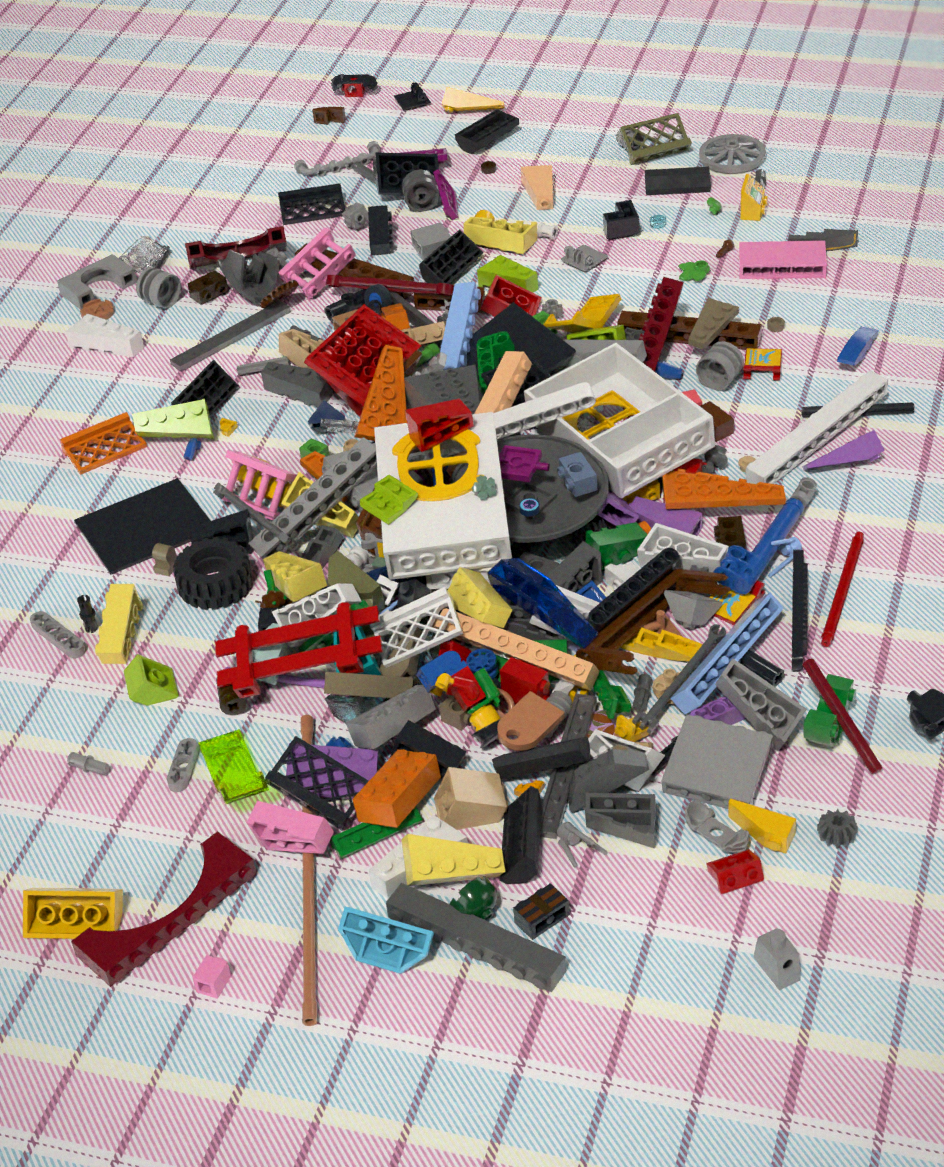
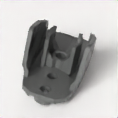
(253, 280)

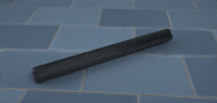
(876, 409)

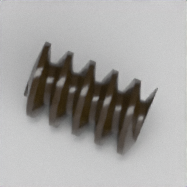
(230, 702)

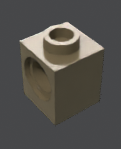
(453, 715)

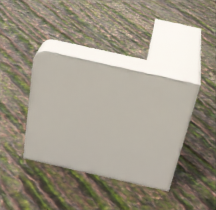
(389, 589)

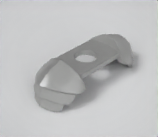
(700, 820)

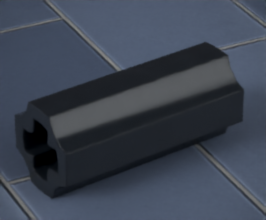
(762, 667)

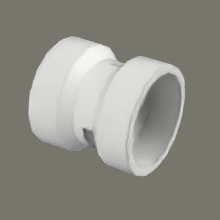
(358, 556)

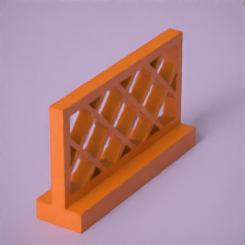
(97, 435)

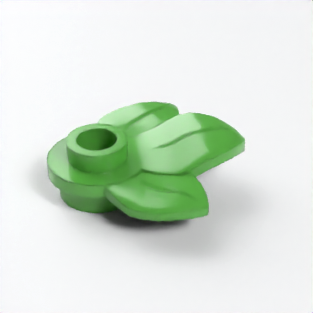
(694, 270)

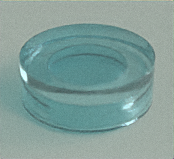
(657, 221)

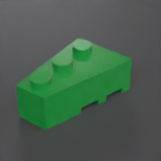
(616, 544)

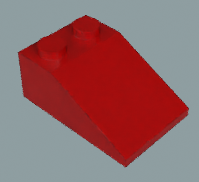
(503, 293)

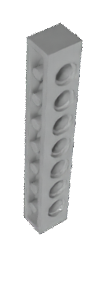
(318, 498)

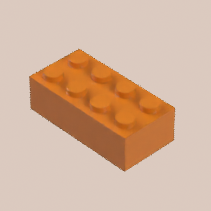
(396, 788)

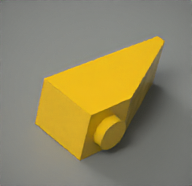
(765, 826)

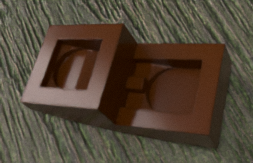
(325, 115)

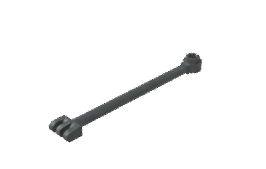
(222, 491)
(649, 718)

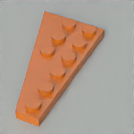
(386, 396)
(714, 491)

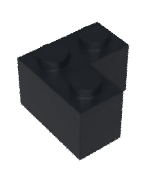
(622, 221)

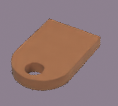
(529, 721)

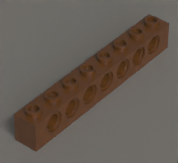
(362, 269)
(737, 333)

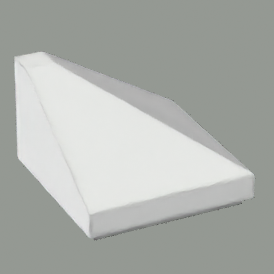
(563, 686)

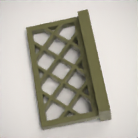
(661, 149)

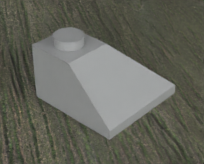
(691, 607)

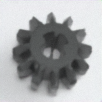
(837, 828)

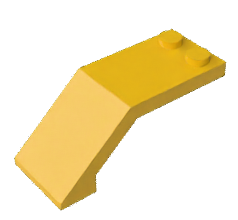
(591, 316)

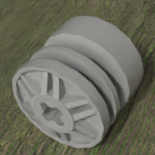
(158, 287)
(720, 365)

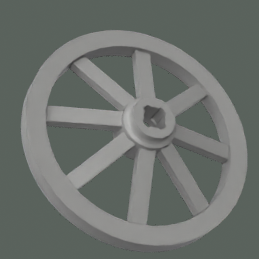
(731, 150)

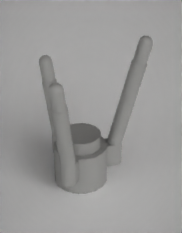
(571, 836)

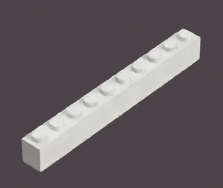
(817, 429)

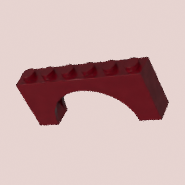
(206, 253)

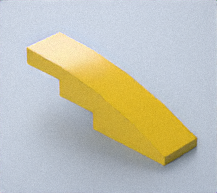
(662, 645)

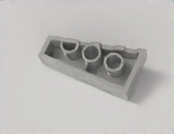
(389, 717)

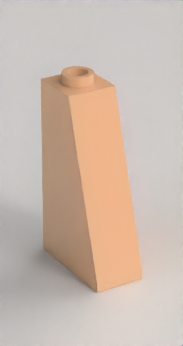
(539, 185)

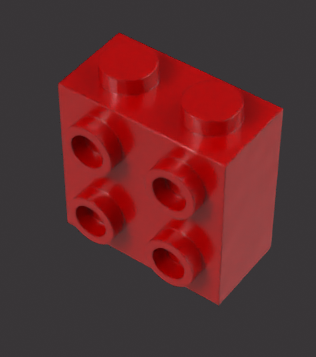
(520, 678)

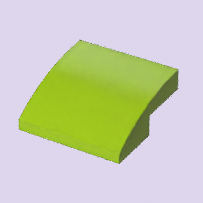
(388, 499)

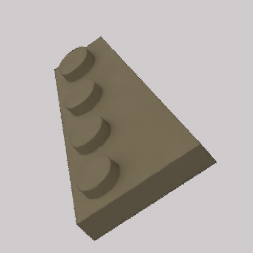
(711, 322)

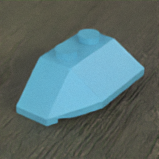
(383, 940)

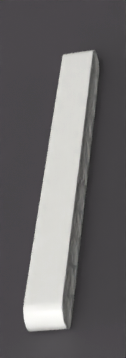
(530, 415)

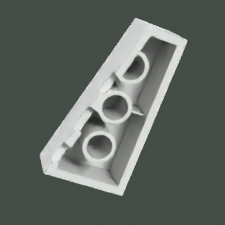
(105, 336)
(316, 606)

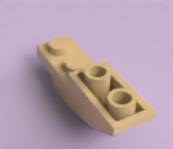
(427, 333)

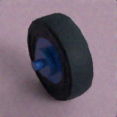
(379, 293)

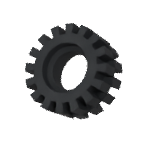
(580, 534)

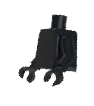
(927, 712)

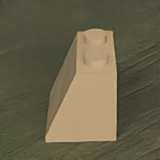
(470, 798)

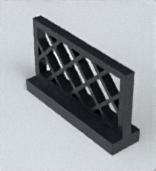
(311, 197)
(303, 795)

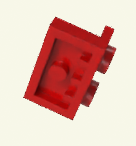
(736, 871)

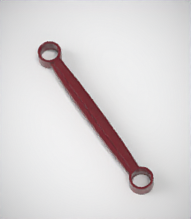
(391, 284)

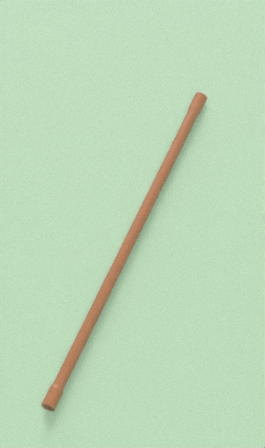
(309, 1004)

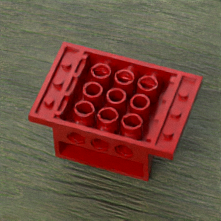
(352, 354)

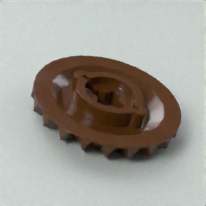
(279, 293)

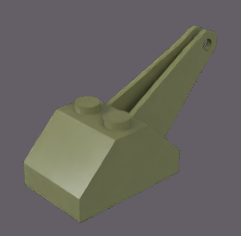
(344, 571)

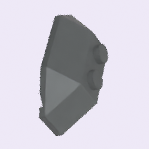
(605, 773)

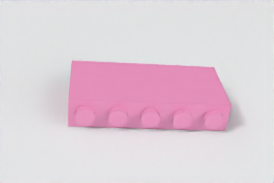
(782, 259)

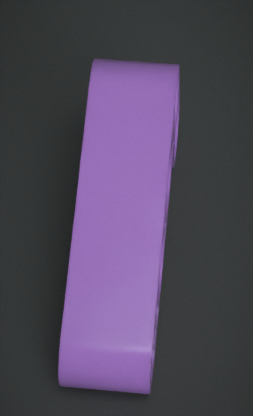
(720, 710)

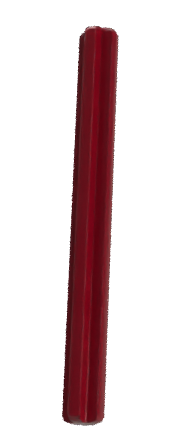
(843, 717)

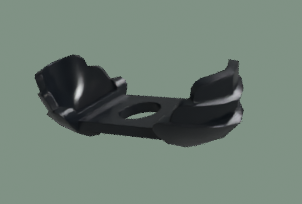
(365, 79)

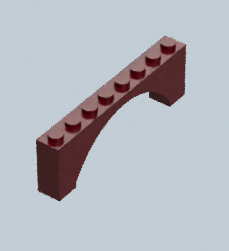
(119, 952)

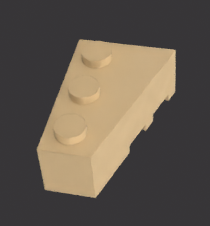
(297, 346)

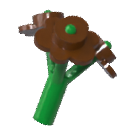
(274, 597)

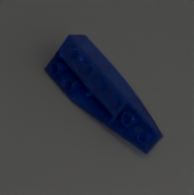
(541, 598)

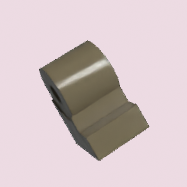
(164, 559)

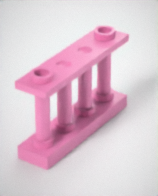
(308, 254)
(268, 471)

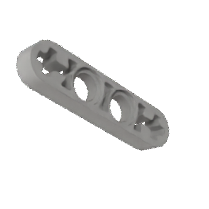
(61, 632)

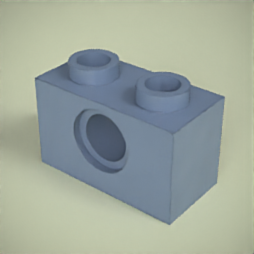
(577, 474)

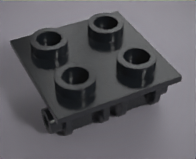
(411, 99)

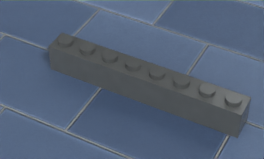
(478, 937)

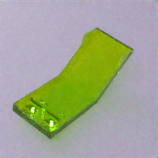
(232, 767)

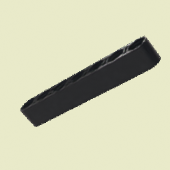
(633, 589)

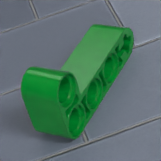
(489, 350)

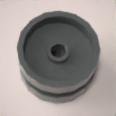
(420, 190)

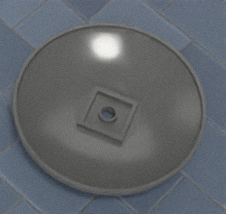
(559, 508)

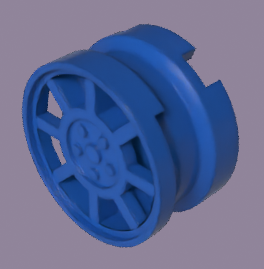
(485, 661)

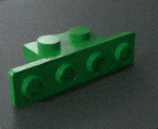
(611, 697)

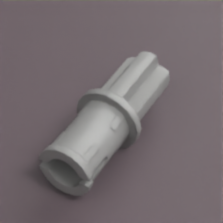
(87, 763)

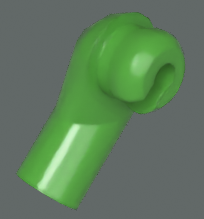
(715, 205)

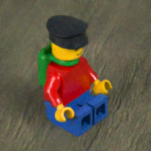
(469, 689)

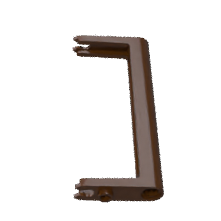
(604, 648)

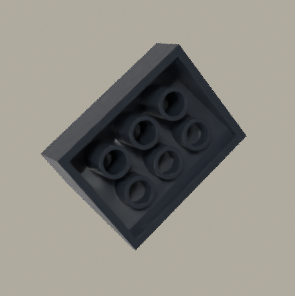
(392, 168)

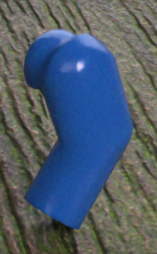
(192, 445)

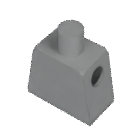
(778, 958)

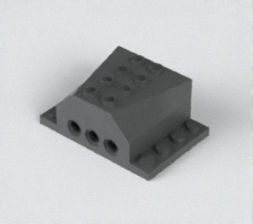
(444, 386)

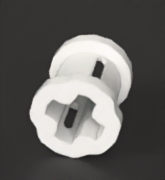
(547, 230)

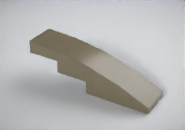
(365, 685)

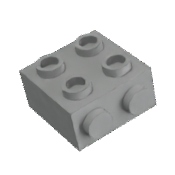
(429, 238)

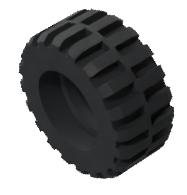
(217, 589)

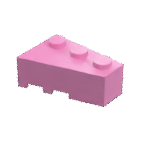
(289, 829)

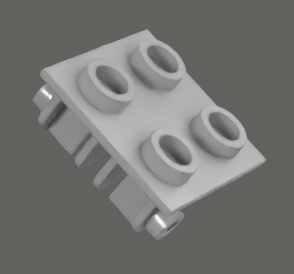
(583, 257)

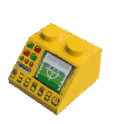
(752, 199)

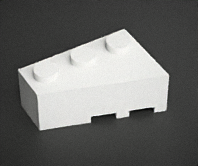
(601, 741)

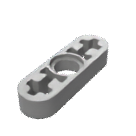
(185, 773)

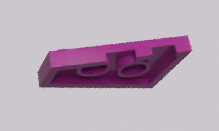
(447, 195)

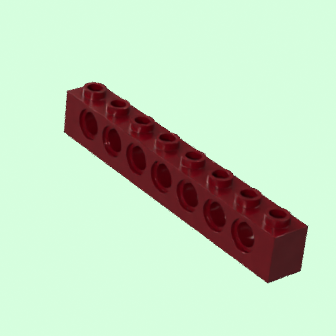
(660, 319)

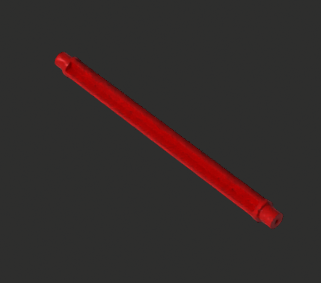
(842, 589)

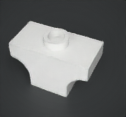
(617, 574)

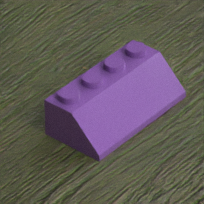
(358, 760)

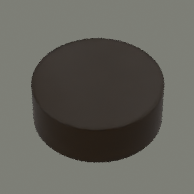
(488, 167)

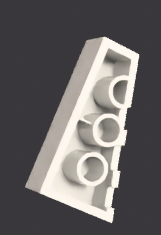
(691, 548)
(390, 870)

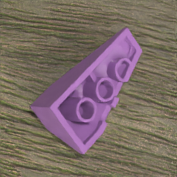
(860, 449)

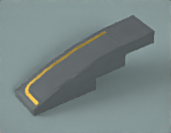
(834, 238)

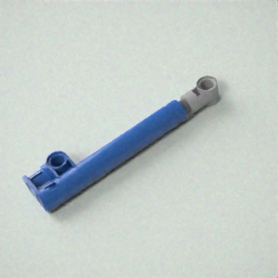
(746, 566)

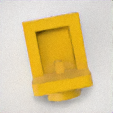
(628, 730)

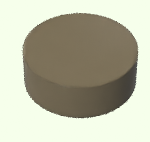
(776, 324)

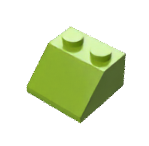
(149, 681)

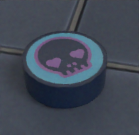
(529, 507)

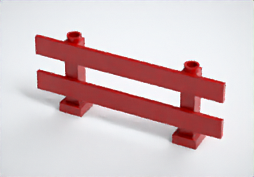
(344, 654)

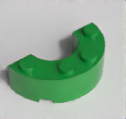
(821, 724)

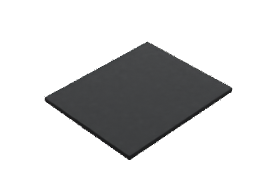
(527, 336)
(132, 527)

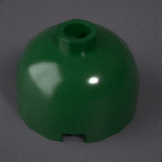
(476, 899)

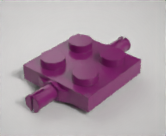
(520, 463)

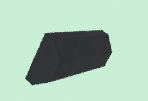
(485, 131)
(677, 181)
(450, 259)
(211, 384)
(542, 758)
(521, 838)

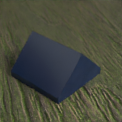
(324, 411)

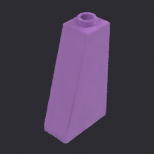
(617, 510)
(655, 512)

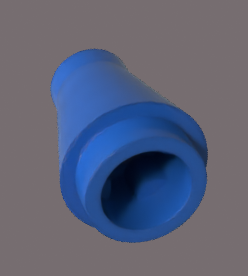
(668, 371)

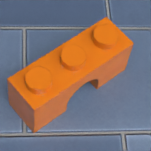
(396, 316)

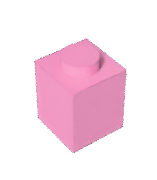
(211, 976)

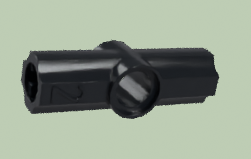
(348, 303)

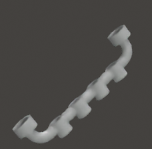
(301, 166)

